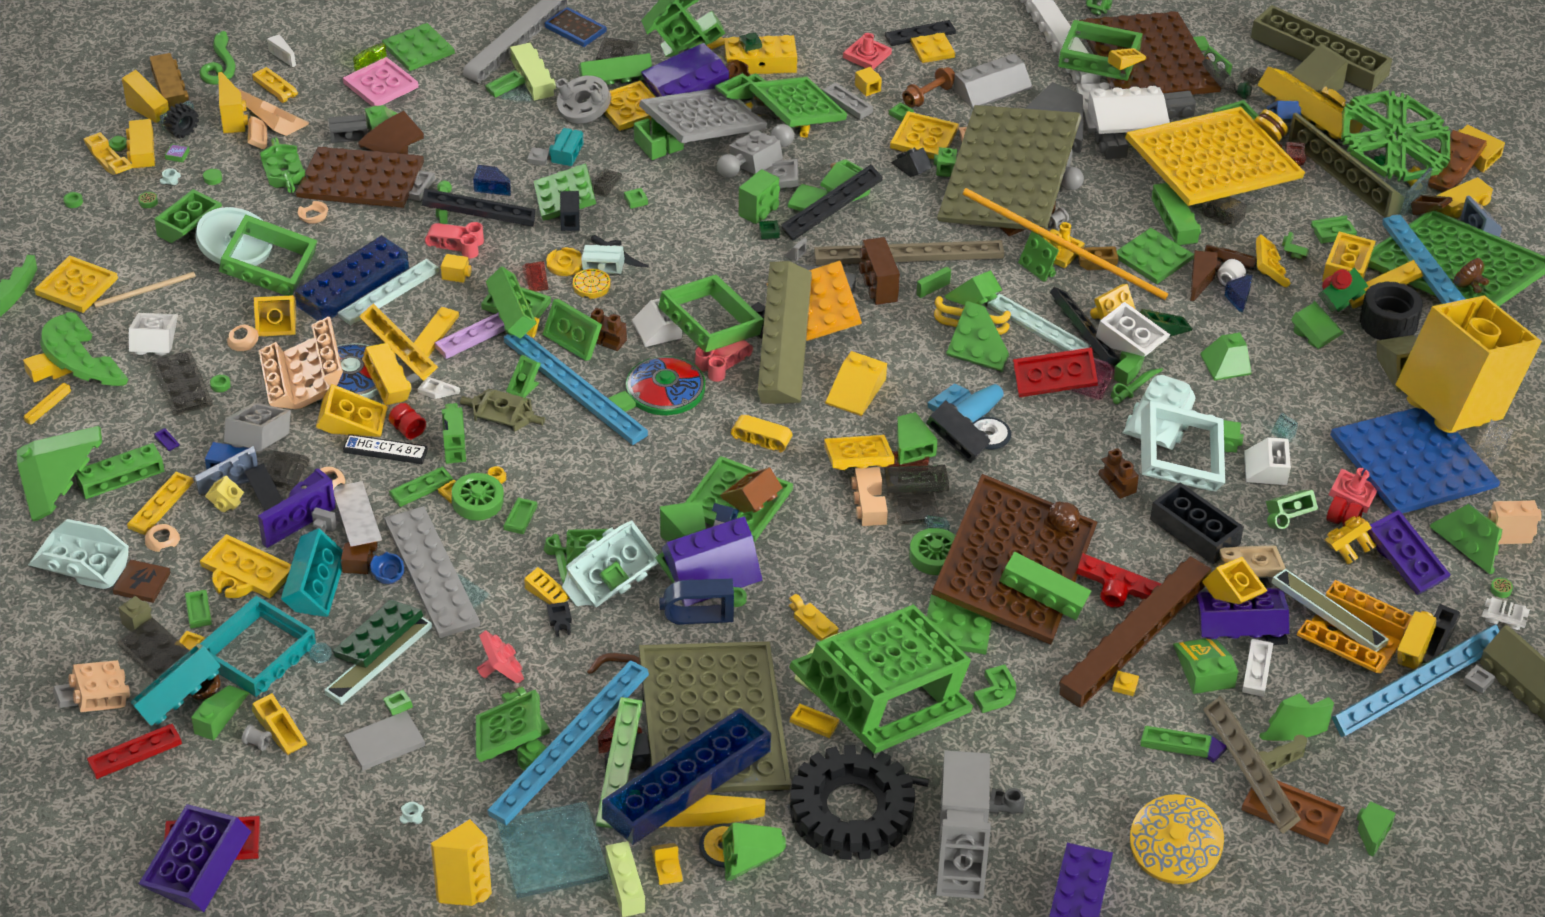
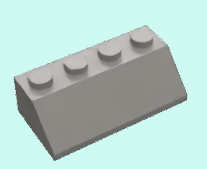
(992, 81)

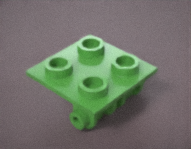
(1039, 257)

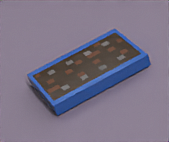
(575, 27)

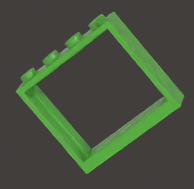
(1094, 63)
(274, 235)
(749, 319)

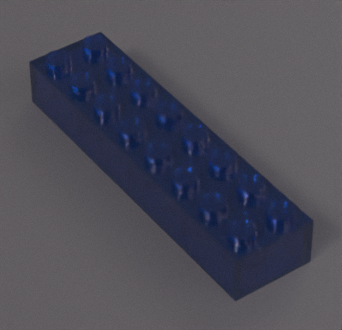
(686, 776)

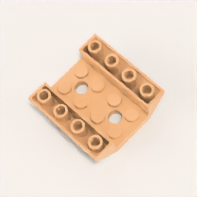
(289, 377)

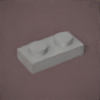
(422, 181)

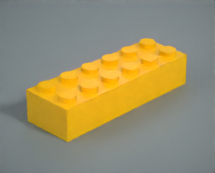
(1313, 104)

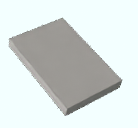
(384, 740)

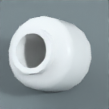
(1230, 270)

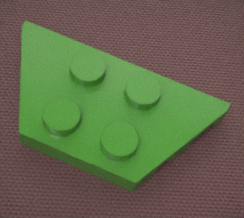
(1471, 534)

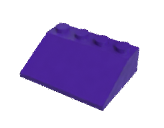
(687, 72)
(715, 554)
(1256, 617)
(195, 857)

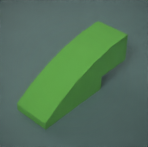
(738, 86)
(1128, 367)

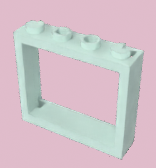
(1177, 473)

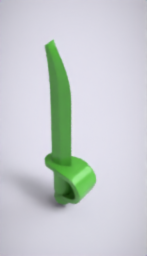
(1128, 391)
(557, 550)

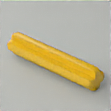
(47, 403)

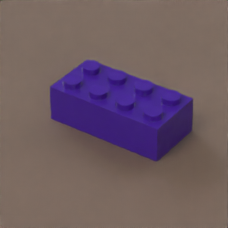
(1081, 882)

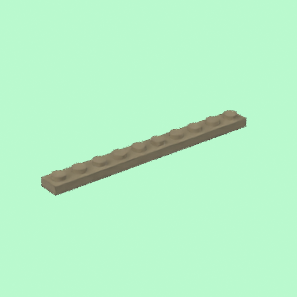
(916, 252)

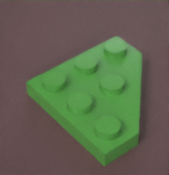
(978, 339)

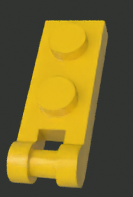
(274, 84)

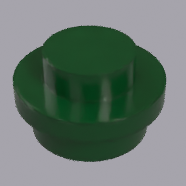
(1244, 89)

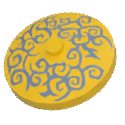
(1176, 839)

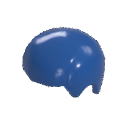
(387, 568)

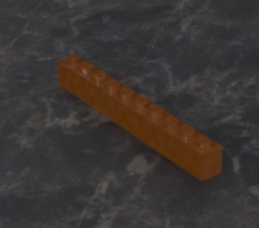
(1134, 632)

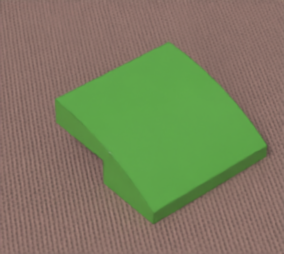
(805, 196)

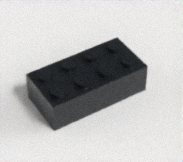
(1196, 522)

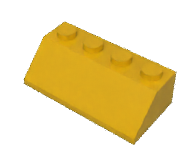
(461, 866)

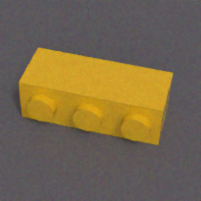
(141, 143)
(1475, 188)
(386, 373)

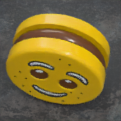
(1272, 125)

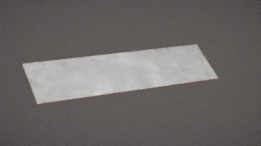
(356, 514)

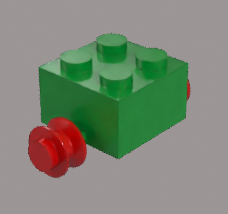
(1341, 288)

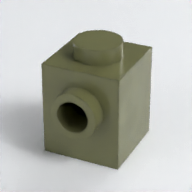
(134, 613)

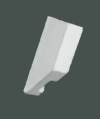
(437, 389)

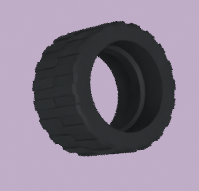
(1392, 297)

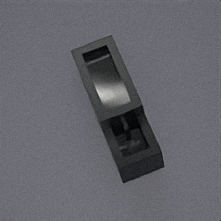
(1445, 624)

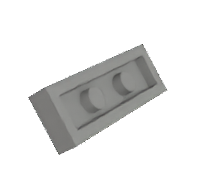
(848, 101)

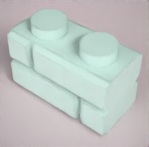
(604, 258)

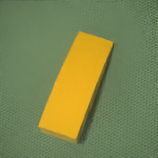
(41, 367)
(279, 723)

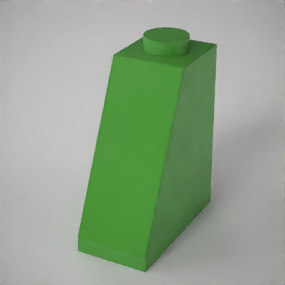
(914, 439)

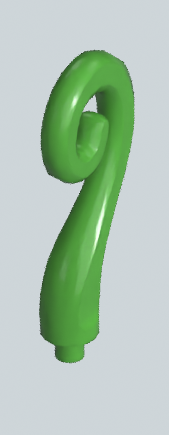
(219, 44)

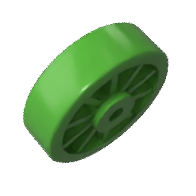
(477, 496)
(928, 555)

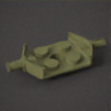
(516, 412)

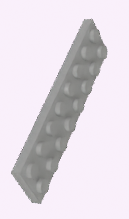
(432, 572)

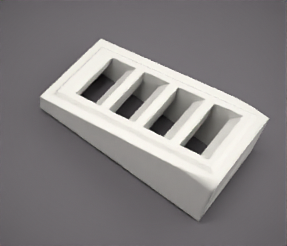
(280, 49)

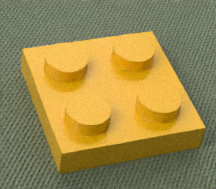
(932, 47)

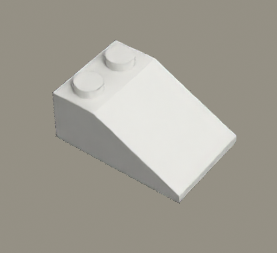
(1130, 331)
(152, 333)

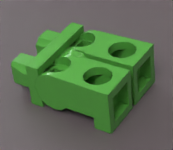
(453, 434)

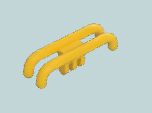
(940, 307)

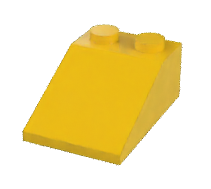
(231, 106)
(1347, 253)
(857, 383)
(350, 413)

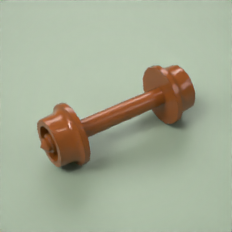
(914, 95)

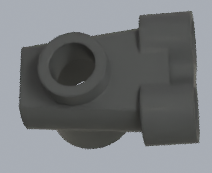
(1009, 801)

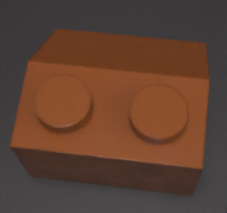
(753, 490)

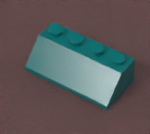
(313, 574)
(176, 684)

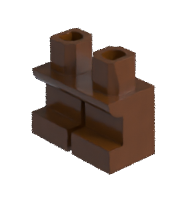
(613, 331)
(1119, 474)

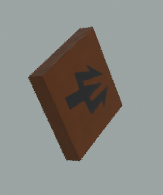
(141, 580)

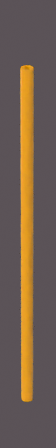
(1066, 244)

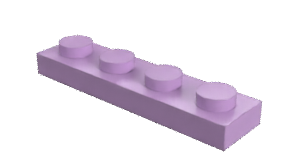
(470, 336)

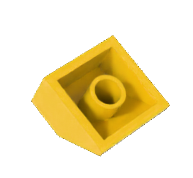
(275, 315)
(1234, 582)

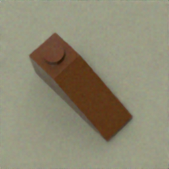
(1203, 271)

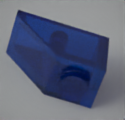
(491, 180)

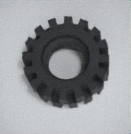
(175, 115)

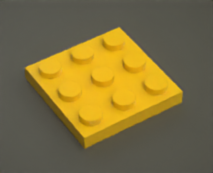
(625, 107)
(925, 133)
(76, 284)
(859, 451)

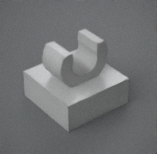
(324, 519)

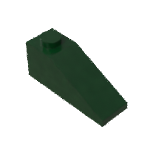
(1170, 323)

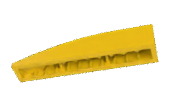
(398, 341)
(717, 810)

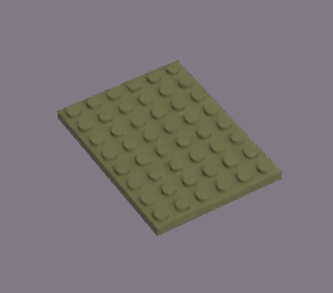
(1013, 161)
(701, 685)

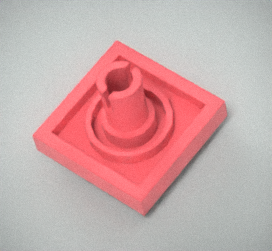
(867, 52)
(1354, 488)
(500, 658)

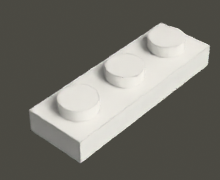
(1257, 667)

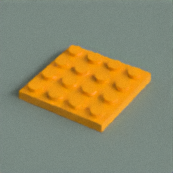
(831, 302)

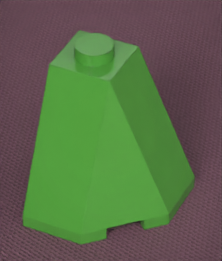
(750, 847)

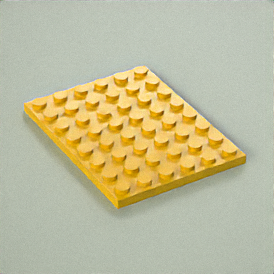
(1214, 155)

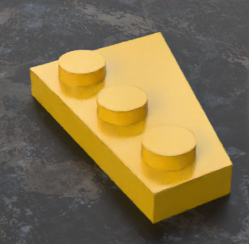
(1268, 261)

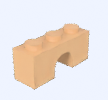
(870, 509)

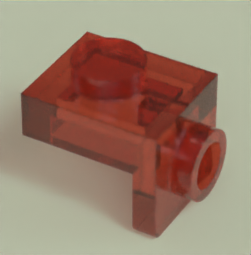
(1296, 152)

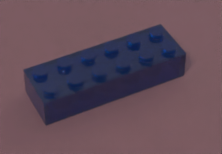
(352, 278)

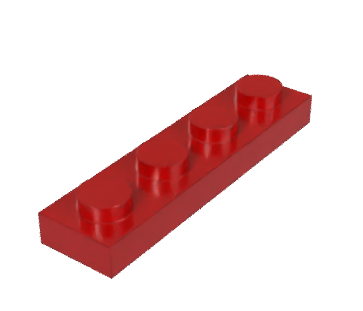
(134, 751)

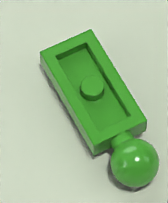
(443, 186)

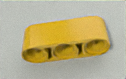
(761, 432)

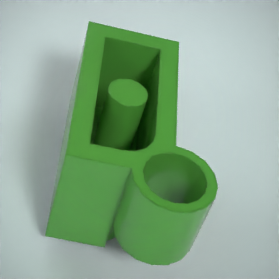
(1289, 507)

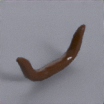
(616, 657)

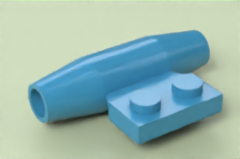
(969, 405)

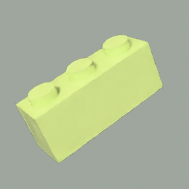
(625, 879)

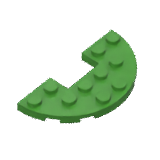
(62, 346)

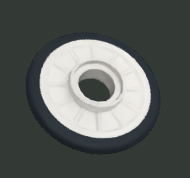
(1001, 431)

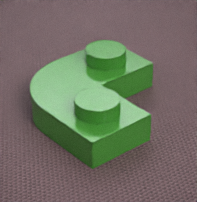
(1001, 691)

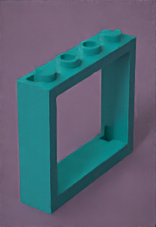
(238, 623)

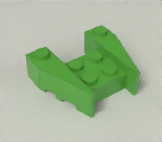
(679, 27)

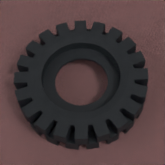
(883, 779)

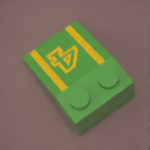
(1206, 665)

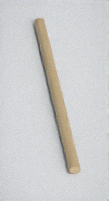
(144, 289)

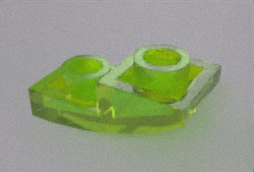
(369, 56)

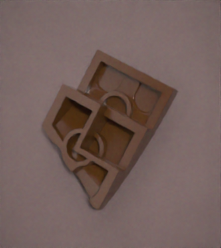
(393, 135)

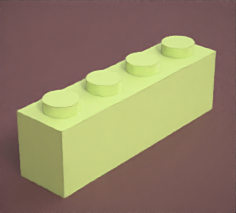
(532, 68)

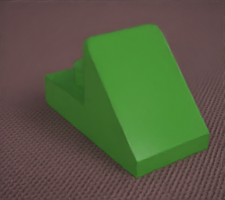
(523, 377)

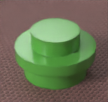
(118, 143)

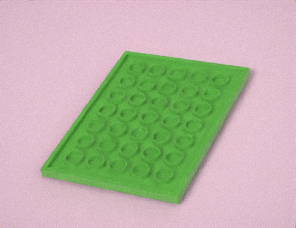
(1457, 243)

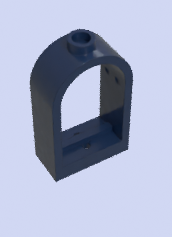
(699, 590)

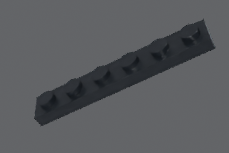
(831, 202)
(478, 207)
(1083, 324)

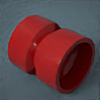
(407, 421)
(1342, 511)

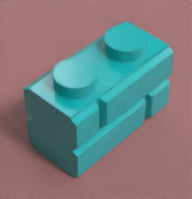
(566, 147)

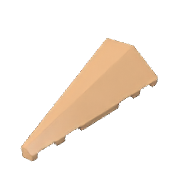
(273, 116)

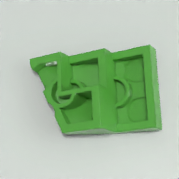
(1298, 717)

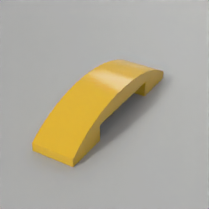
(105, 155)

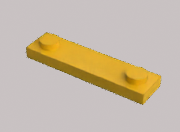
(1401, 274)
(436, 329)

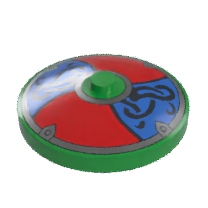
(666, 385)

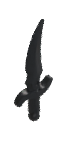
(627, 258)

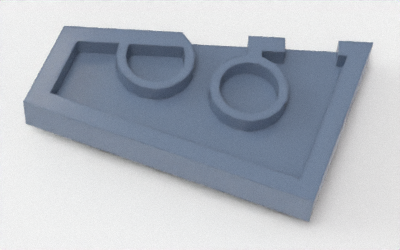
(233, 468)

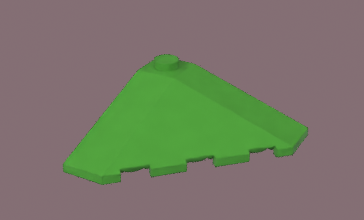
(50, 464)

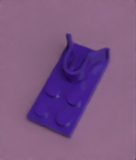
(297, 509)
(1407, 552)

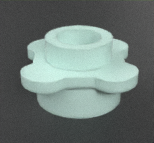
(170, 176)
(411, 807)

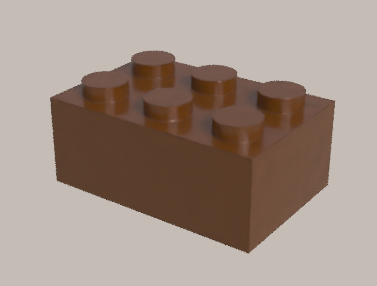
(879, 271)

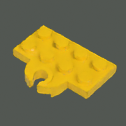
(244, 569)

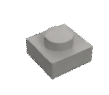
(538, 156)
(1479, 679)
(64, 695)

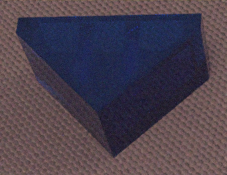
(1238, 291)

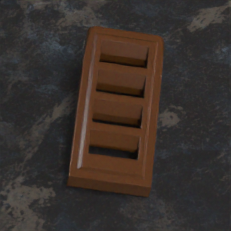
(1429, 203)

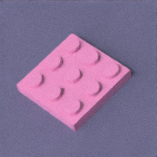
(380, 82)

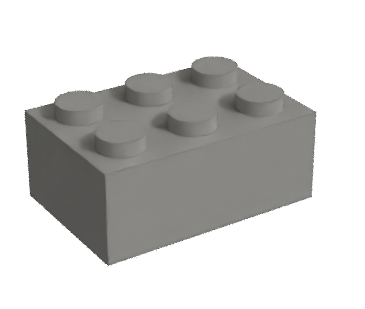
(257, 426)

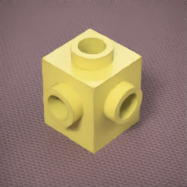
(225, 494)

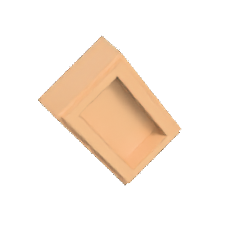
(257, 132)

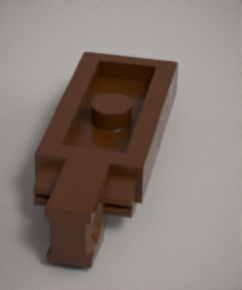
(1226, 254)

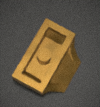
(1106, 253)

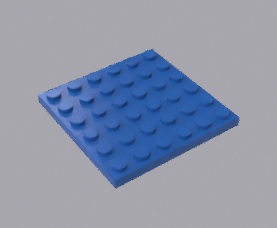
(1414, 460)

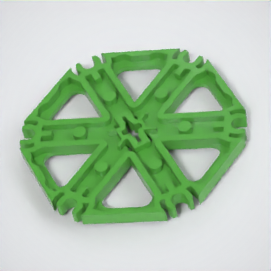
(1383, 134)

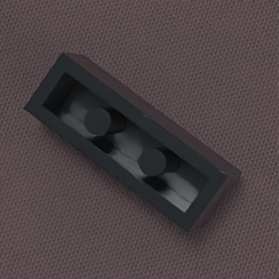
(958, 431)

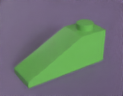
(217, 711)

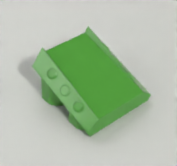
(1315, 325)
(578, 539)

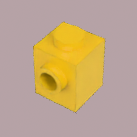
(868, 81)
(455, 268)

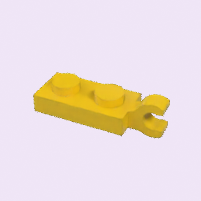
(812, 618)

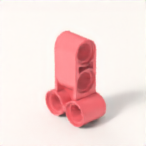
(456, 238)
(721, 359)

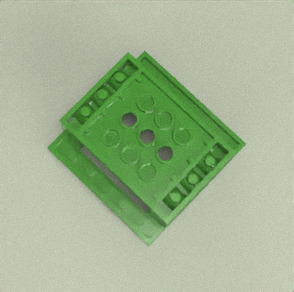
(910, 655)

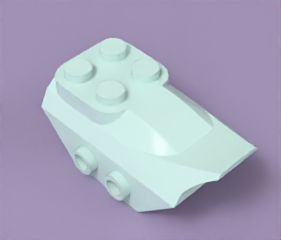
(1167, 392)
(622, 545)
(83, 552)

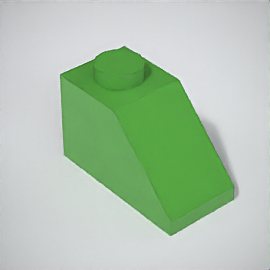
(1374, 825)

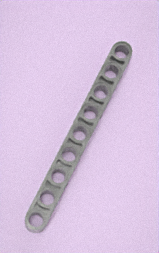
(517, 34)

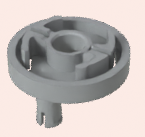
(579, 89)

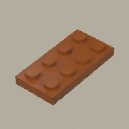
(1463, 154)
(1317, 815)

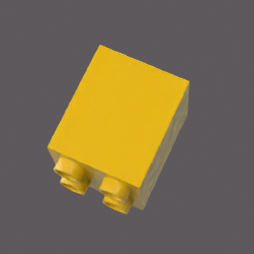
(1467, 363)

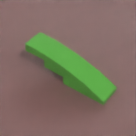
(14, 288)

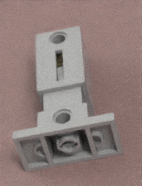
(964, 824)

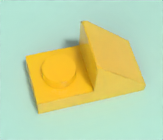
(667, 863)

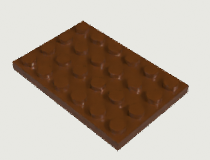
(360, 177)

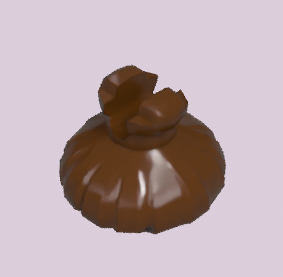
(1471, 275)

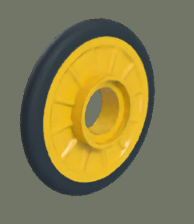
(709, 844)

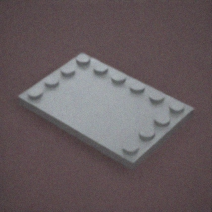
(702, 115)

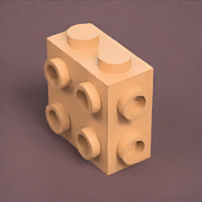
(1516, 519)
(99, 686)

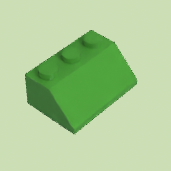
(184, 215)

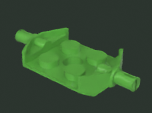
(279, 157)

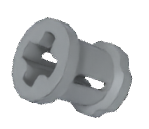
(1058, 217)
(256, 737)

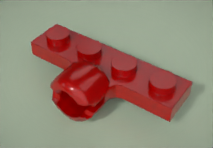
(1115, 580)

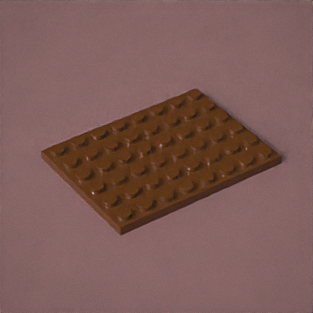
(1170, 52)
(993, 527)

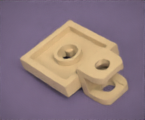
(1261, 559)

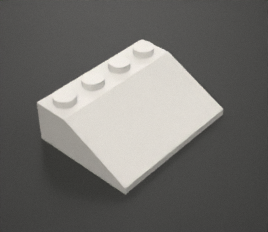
(1127, 109)

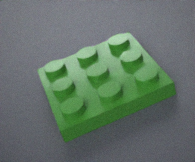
(418, 47)
(549, 190)
(1154, 255)
(963, 627)
(508, 726)

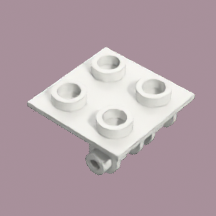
(1514, 621)

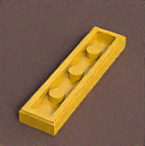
(160, 503)

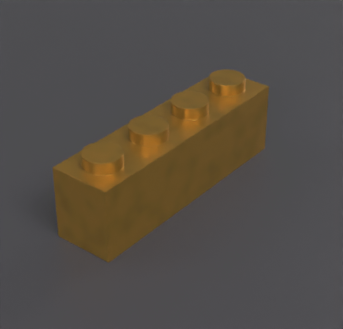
(168, 79)

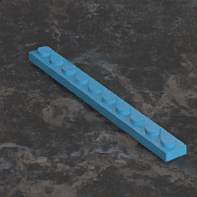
(1416, 251)
(579, 388)
(1413, 682)
(567, 743)

